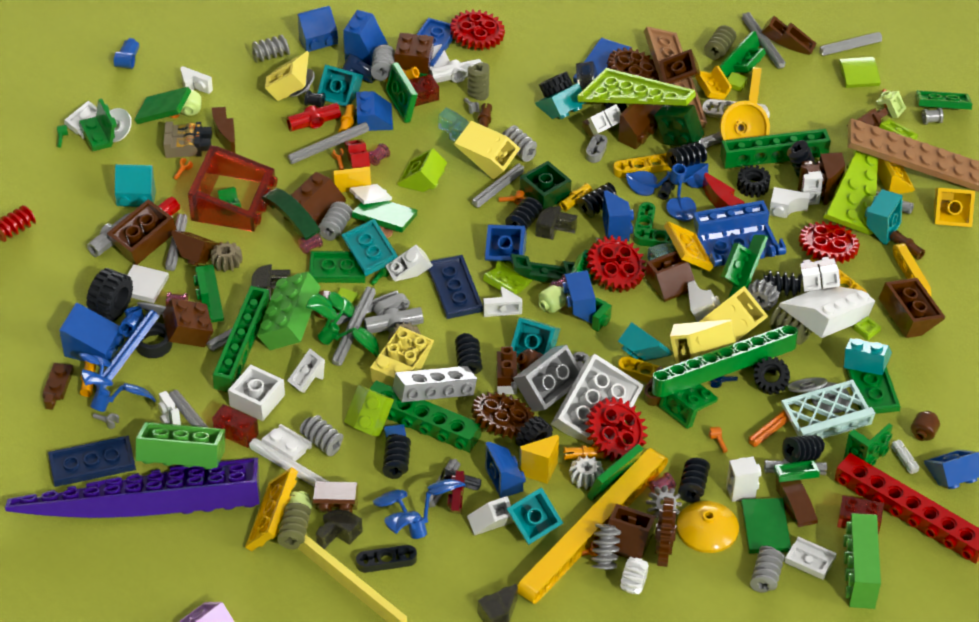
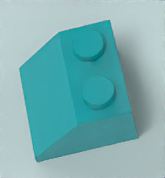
(339, 85)
(562, 102)
(134, 185)
(884, 215)
(534, 336)
(641, 344)
(866, 356)
(534, 516)

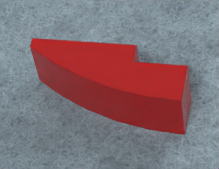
(357, 153)
(719, 193)

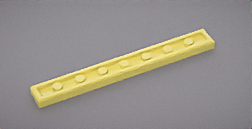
(351, 581)

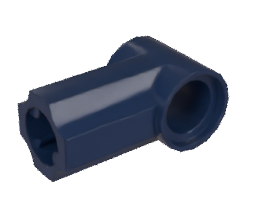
(357, 65)

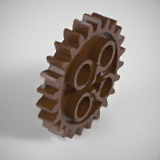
(632, 63)
(501, 414)
(665, 532)

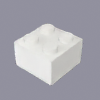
(256, 392)

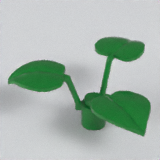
(331, 330)

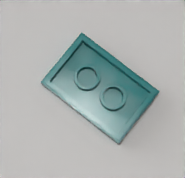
(369, 247)

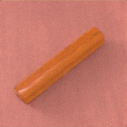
(768, 429)

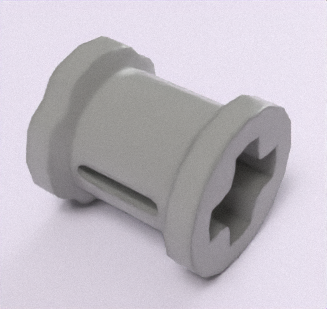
(932, 116)

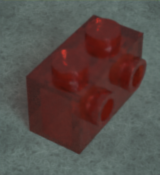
(426, 89)
(237, 425)
(859, 506)

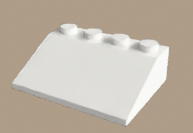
(829, 309)
(593, 384)

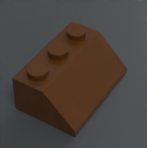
(637, 124)
(317, 196)
(142, 231)
(910, 306)

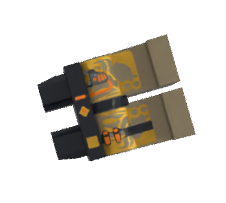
(186, 139)

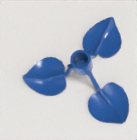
(680, 208)
(102, 396)
(412, 518)

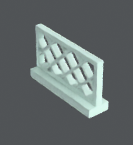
(836, 424)

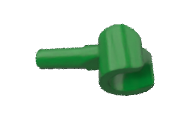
(62, 131)
(382, 273)

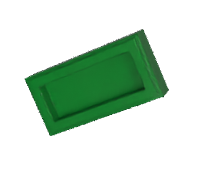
(796, 471)

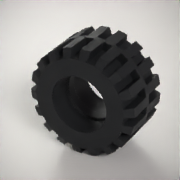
(110, 293)

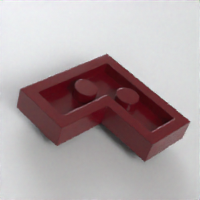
(455, 499)

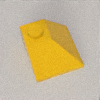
(954, 207)

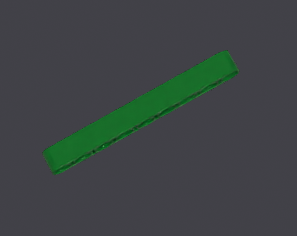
(724, 361)

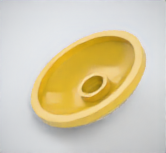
(749, 116)
(707, 534)

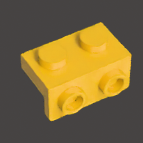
(714, 84)

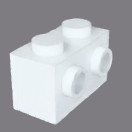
(743, 479)

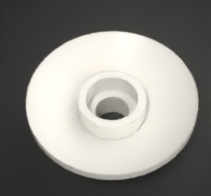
(123, 123)

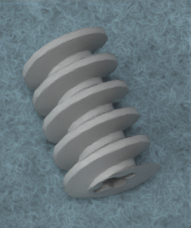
(270, 47)
(381, 62)
(525, 143)
(335, 220)
(322, 434)
(606, 546)
(767, 569)

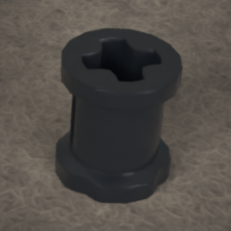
(314, 99)

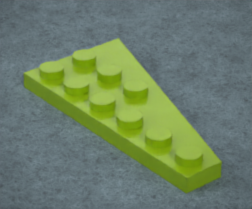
(626, 88)
(855, 193)

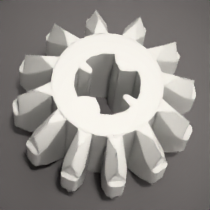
(585, 471)
(634, 575)

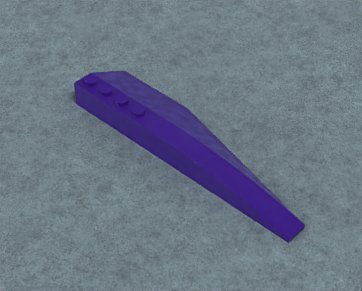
(174, 491)

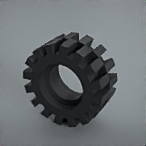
(555, 84)
(753, 188)
(776, 386)
(534, 431)

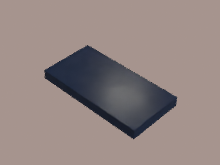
(455, 287)
(91, 461)

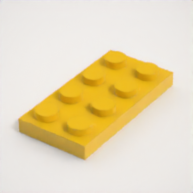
(272, 509)

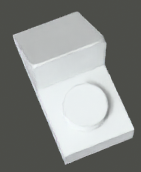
(196, 80)
(501, 306)
(310, 367)

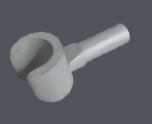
(473, 106)
(109, 420)

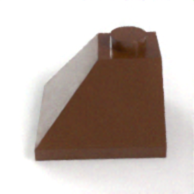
(679, 67)
(193, 247)

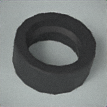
(156, 350)

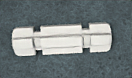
(905, 456)

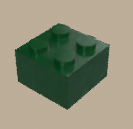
(679, 124)
(546, 185)

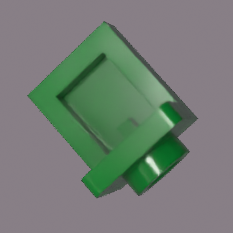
(229, 195)
(602, 315)

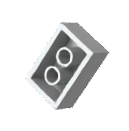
(548, 378)

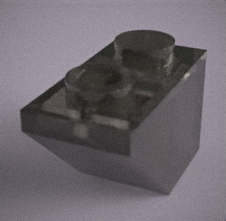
(585, 74)
(498, 606)

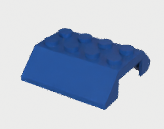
(735, 224)

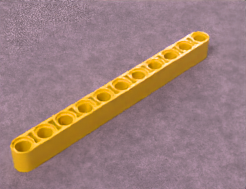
(579, 537)

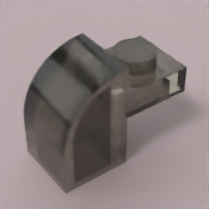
(553, 219)
(267, 278)
(339, 524)

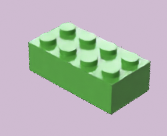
(287, 311)
(180, 445)
(862, 561)

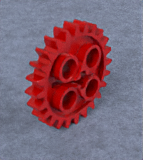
(477, 30)
(829, 241)
(616, 264)
(615, 428)

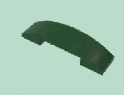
(293, 211)
(539, 271)

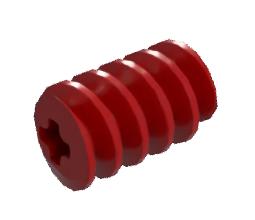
(14, 221)

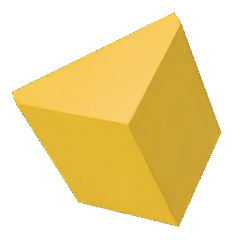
(894, 177)
(351, 178)
(539, 459)

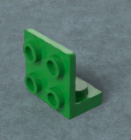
(99, 129)
(686, 403)
(869, 449)

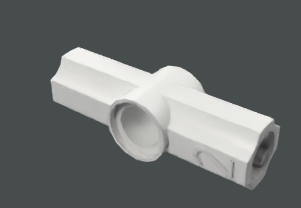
(453, 71)

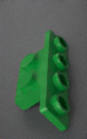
(744, 56)
(743, 262)
(208, 291)

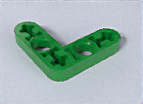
(647, 231)

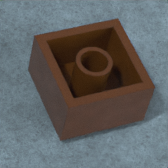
(414, 51)
(187, 322)

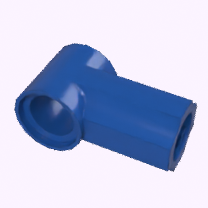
(127, 54)
(133, 318)

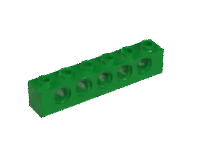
(771, 148)
(241, 338)
(432, 420)

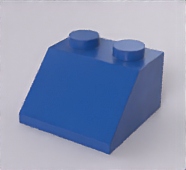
(317, 29)
(374, 111)
(617, 216)
(504, 241)
(580, 295)
(954, 468)
(503, 470)

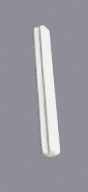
(284, 461)

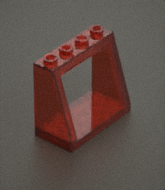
(221, 213)

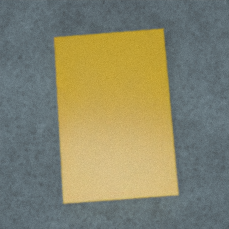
(688, 246)

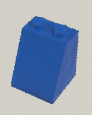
(362, 36)
(89, 333)

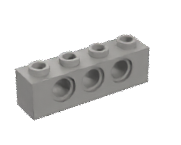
(434, 384)

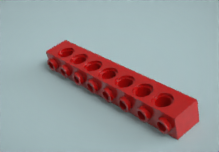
(910, 506)

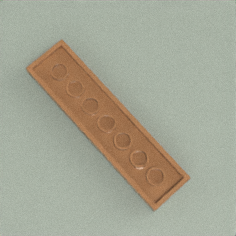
(664, 45)
(913, 154)

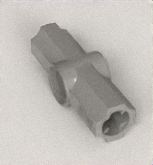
(102, 241)
(391, 317)

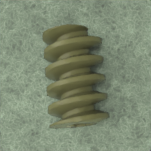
(720, 42)
(478, 81)
(780, 319)
(294, 525)

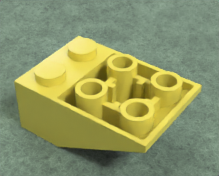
(288, 77)
(486, 148)
(742, 311)
(699, 338)
(402, 353)

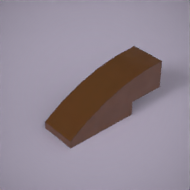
(788, 36)
(224, 128)
(797, 502)

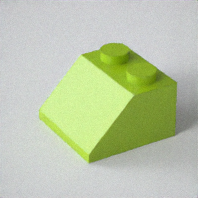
(423, 171)
(368, 411)

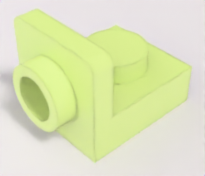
(893, 101)

